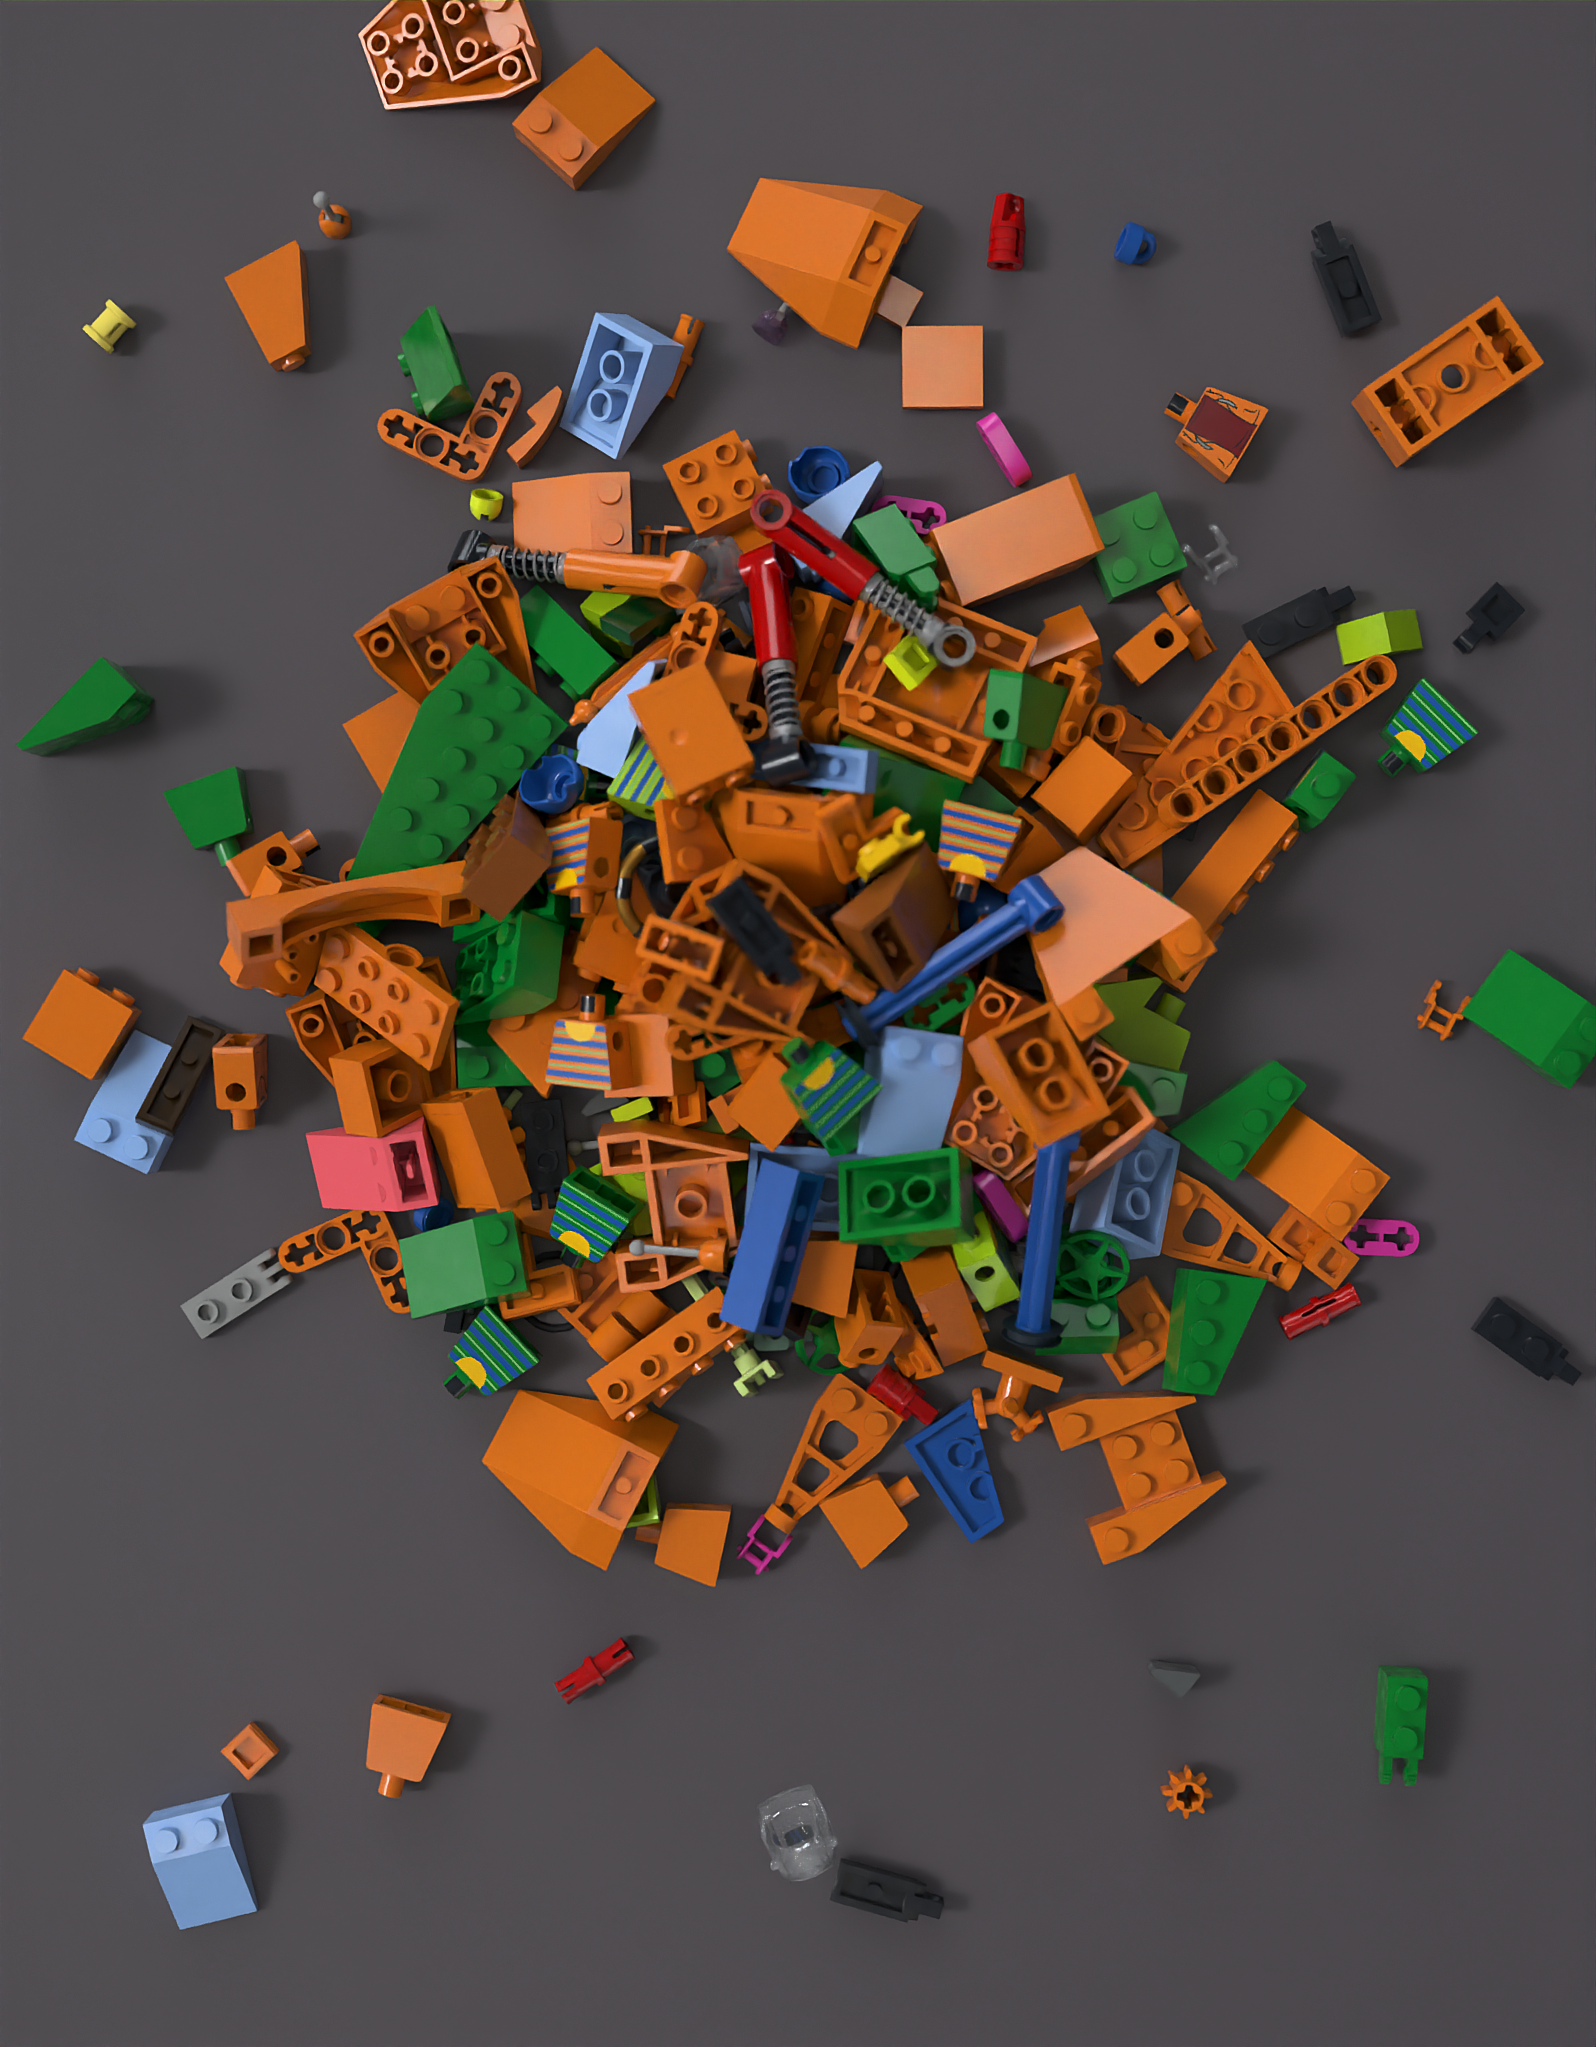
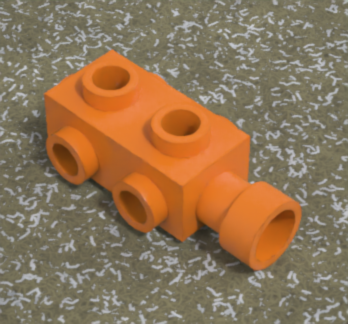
(1080, 698)

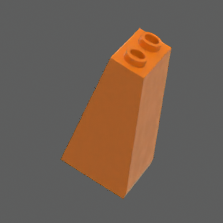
(1014, 544)

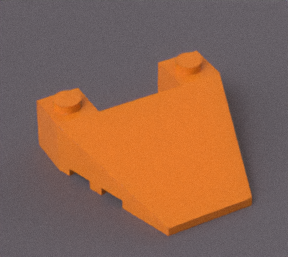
(1104, 927)

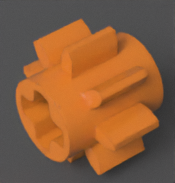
(1194, 1798)

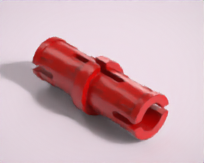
(1319, 1311)
(594, 1670)

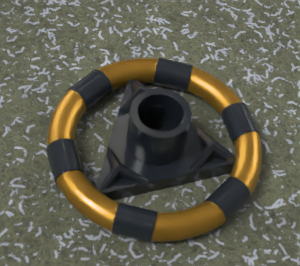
(662, 896)

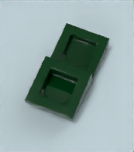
(639, 617)

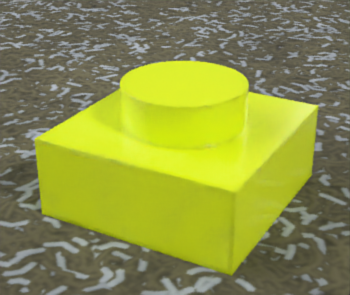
(910, 662)
(634, 1110)

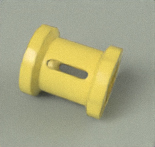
(109, 326)

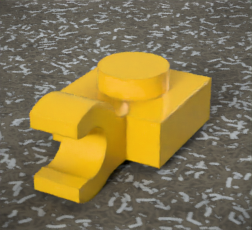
(879, 854)

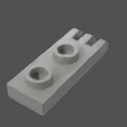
(234, 1294)

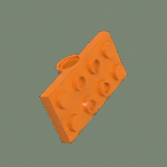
(387, 992)
(615, 1319)

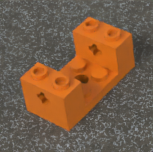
(1413, 405)

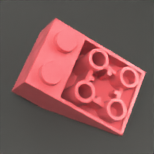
(373, 1172)

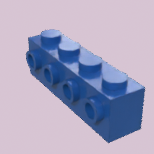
(771, 1247)

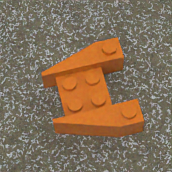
(745, 999)
(685, 1191)
(1145, 1460)

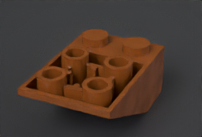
(505, 857)
(898, 919)

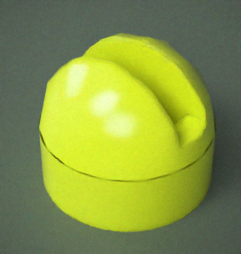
(486, 502)

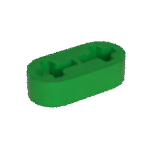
(943, 1011)

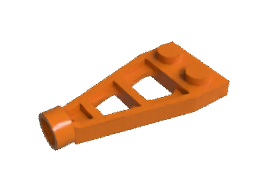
(1191, 1194)
(859, 1412)

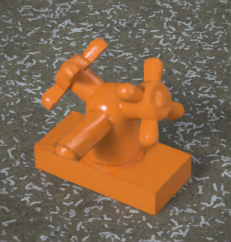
(1013, 1390)

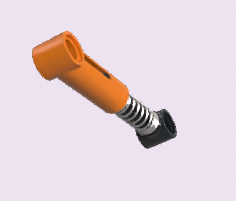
(671, 579)

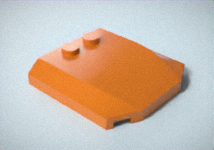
(943, 715)

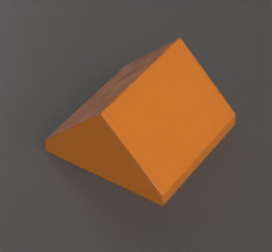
(1085, 790)
(764, 1105)

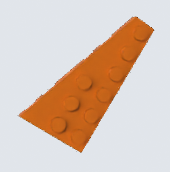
(1230, 713)

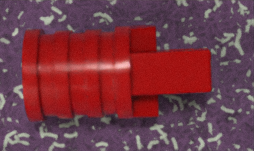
(1007, 233)
(901, 1395)

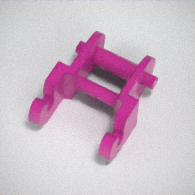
(744, 1552)

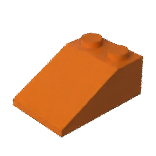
(582, 117)
(575, 512)
(1039, 1075)
(1316, 1173)

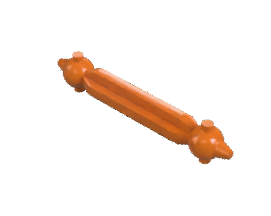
(659, 649)

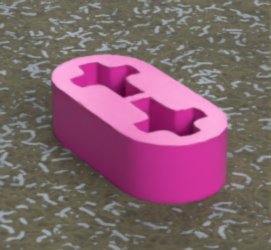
(1004, 449)
(916, 510)
(1000, 1205)
(1379, 1246)

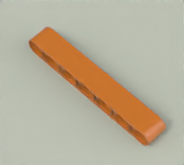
(1293, 732)

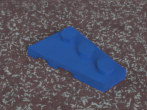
(958, 1469)

